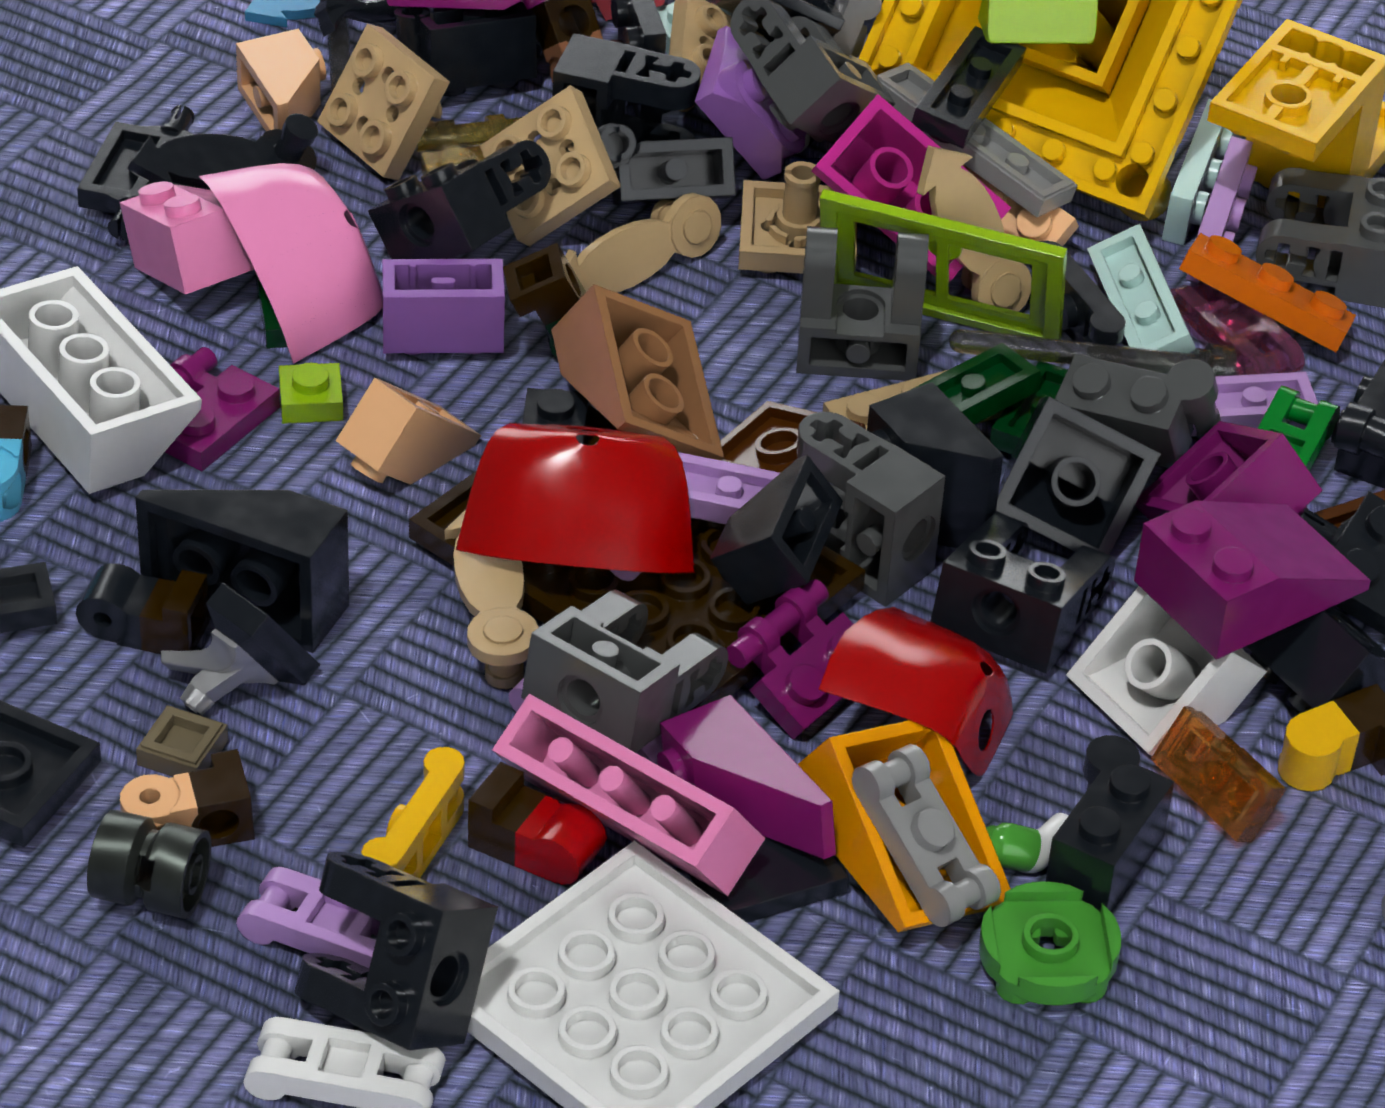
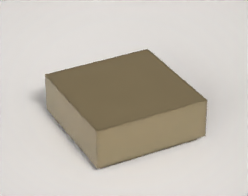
(181, 742)

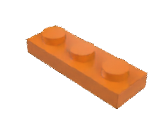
(1268, 290)

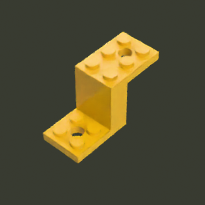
(1307, 105)

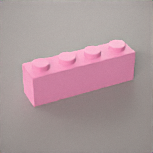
(630, 794)

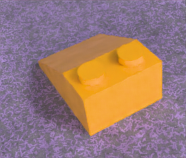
(856, 837)

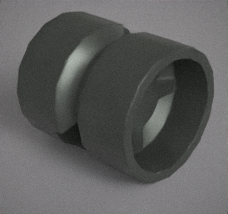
(139, 861)

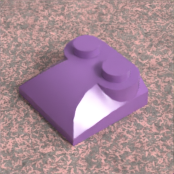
(741, 110)

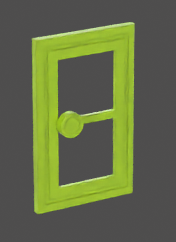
(946, 242)

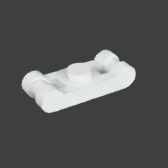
(340, 1067)

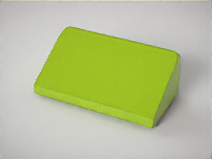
(1039, 21)

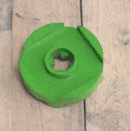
(1043, 975)

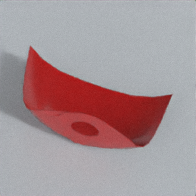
(580, 504)
(925, 677)

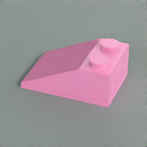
(182, 237)

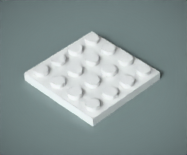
(642, 993)

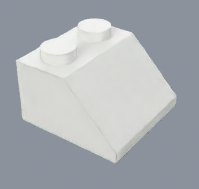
(1151, 668)

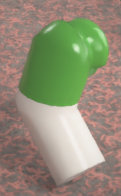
(1025, 847)

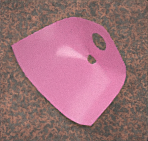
(302, 251)

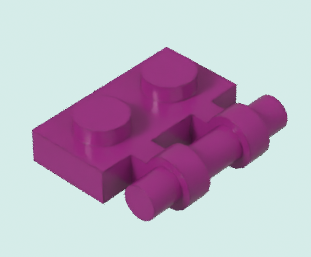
(229, 408)
(793, 680)

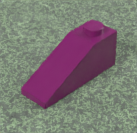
(742, 765)

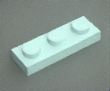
(1197, 175)
(1140, 292)

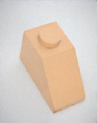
(280, 77)
(402, 434)

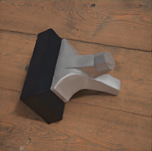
(242, 650)

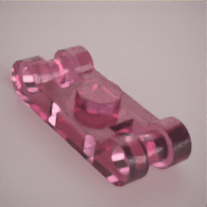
(1232, 323)

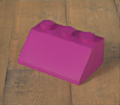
(883, 162)

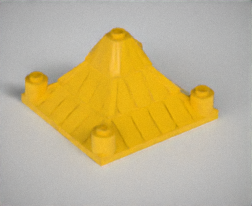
(1092, 110)

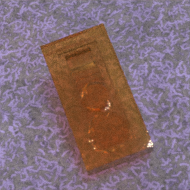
(1218, 774)

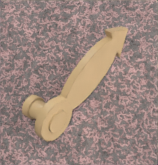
(963, 198)
(644, 246)
(494, 595)

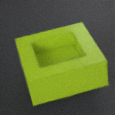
(310, 393)

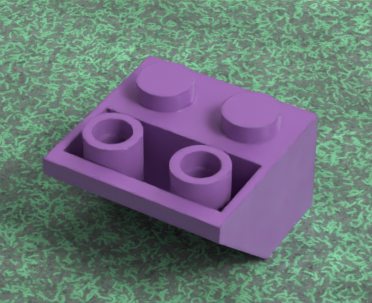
(443, 306)

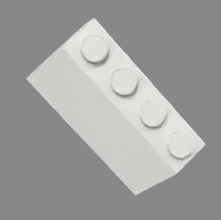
(89, 379)

